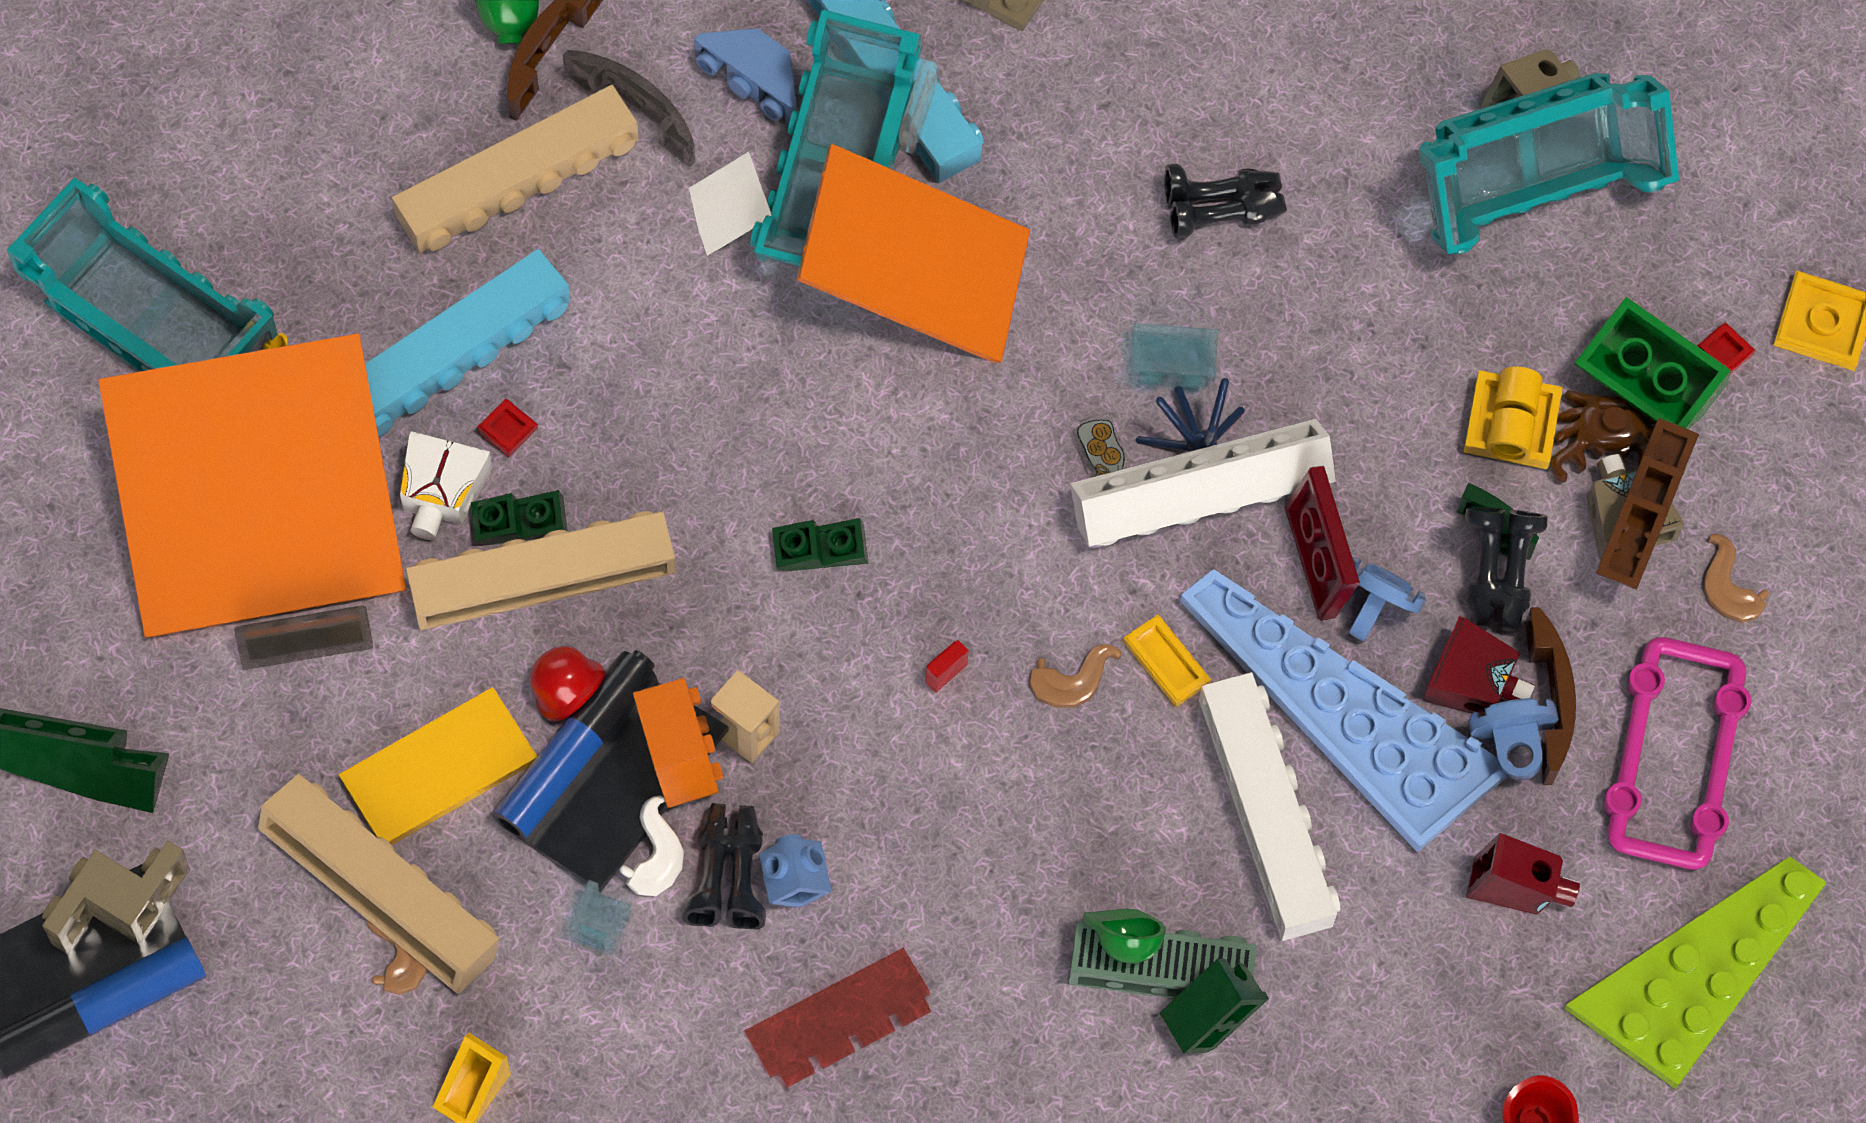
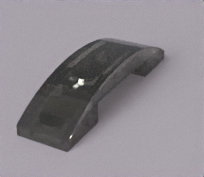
(597, 72)

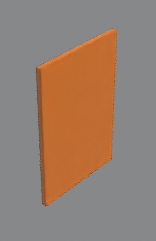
(913, 254)

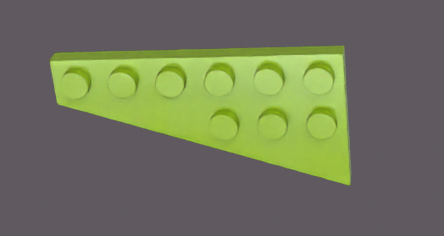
(1687, 986)

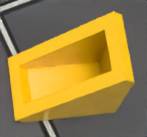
(472, 1081)

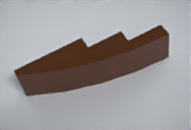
(1647, 504)

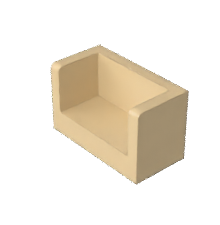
(749, 714)

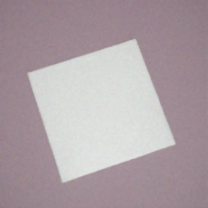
(728, 203)

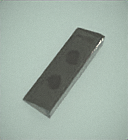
(304, 637)

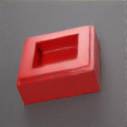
(1727, 347)
(507, 427)
(946, 665)

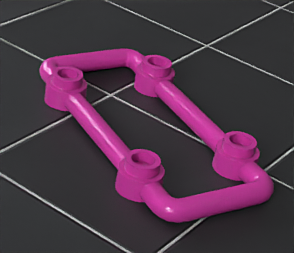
(1624, 798)

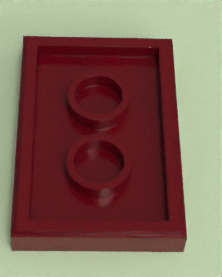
(1321, 544)

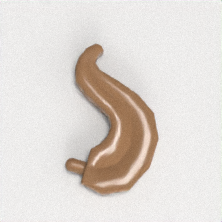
(1725, 596)
(1068, 690)
(402, 973)

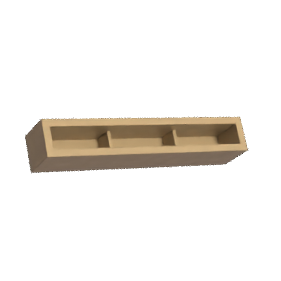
(516, 169)
(541, 569)
(379, 883)

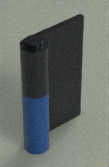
(592, 778)
(63, 997)

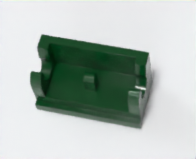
(1213, 1007)

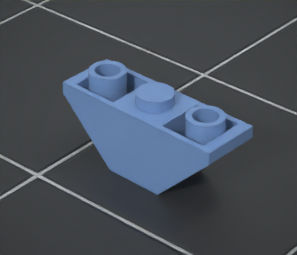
(754, 67)

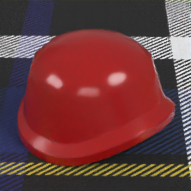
(564, 681)
(1540, 1101)

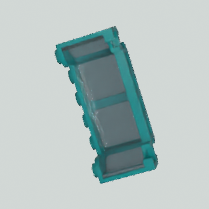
(849, 100)
(1545, 151)
(128, 291)

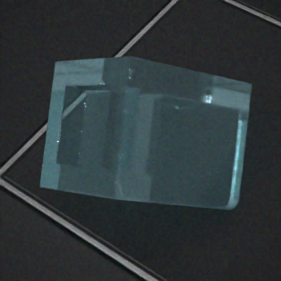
(599, 920)

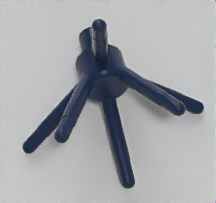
(1195, 438)

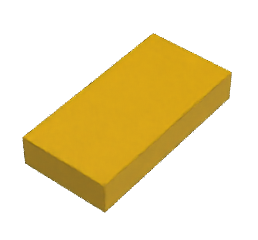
(1166, 660)

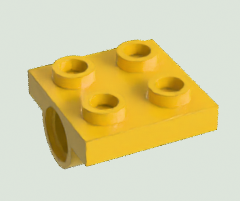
(1513, 417)

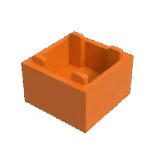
(677, 742)

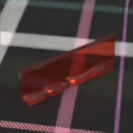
(830, 1016)

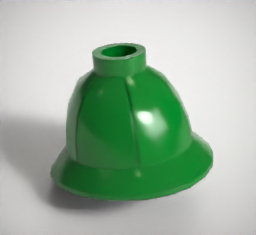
(508, 18)

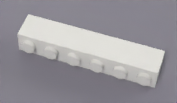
(1199, 483)
(1268, 806)

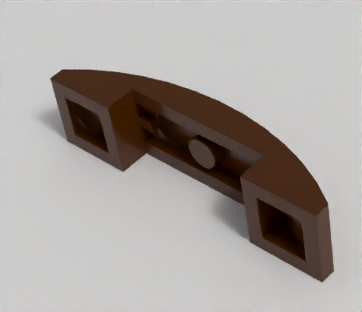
(535, 44)
(1546, 646)

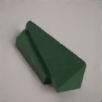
(80, 759)

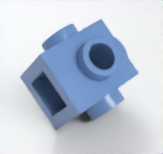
(795, 871)

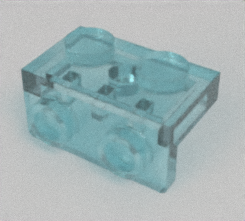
(1173, 354)

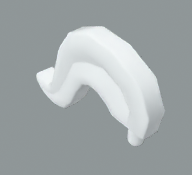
(665, 862)

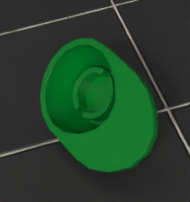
(1127, 933)

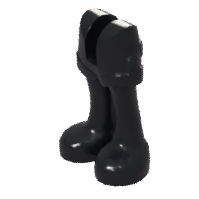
(1253, 194)
(1511, 589)
(743, 908)

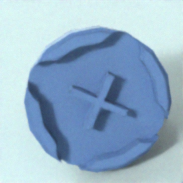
(1383, 587)
(1515, 725)

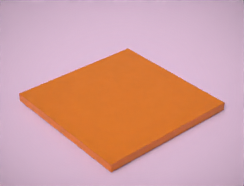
(252, 485)

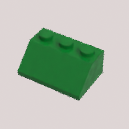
(1653, 367)

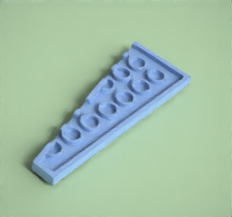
(1383, 743)

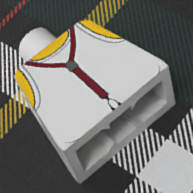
(441, 482)

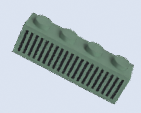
(1165, 974)

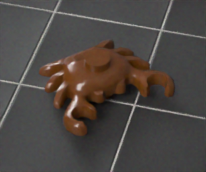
(1602, 427)

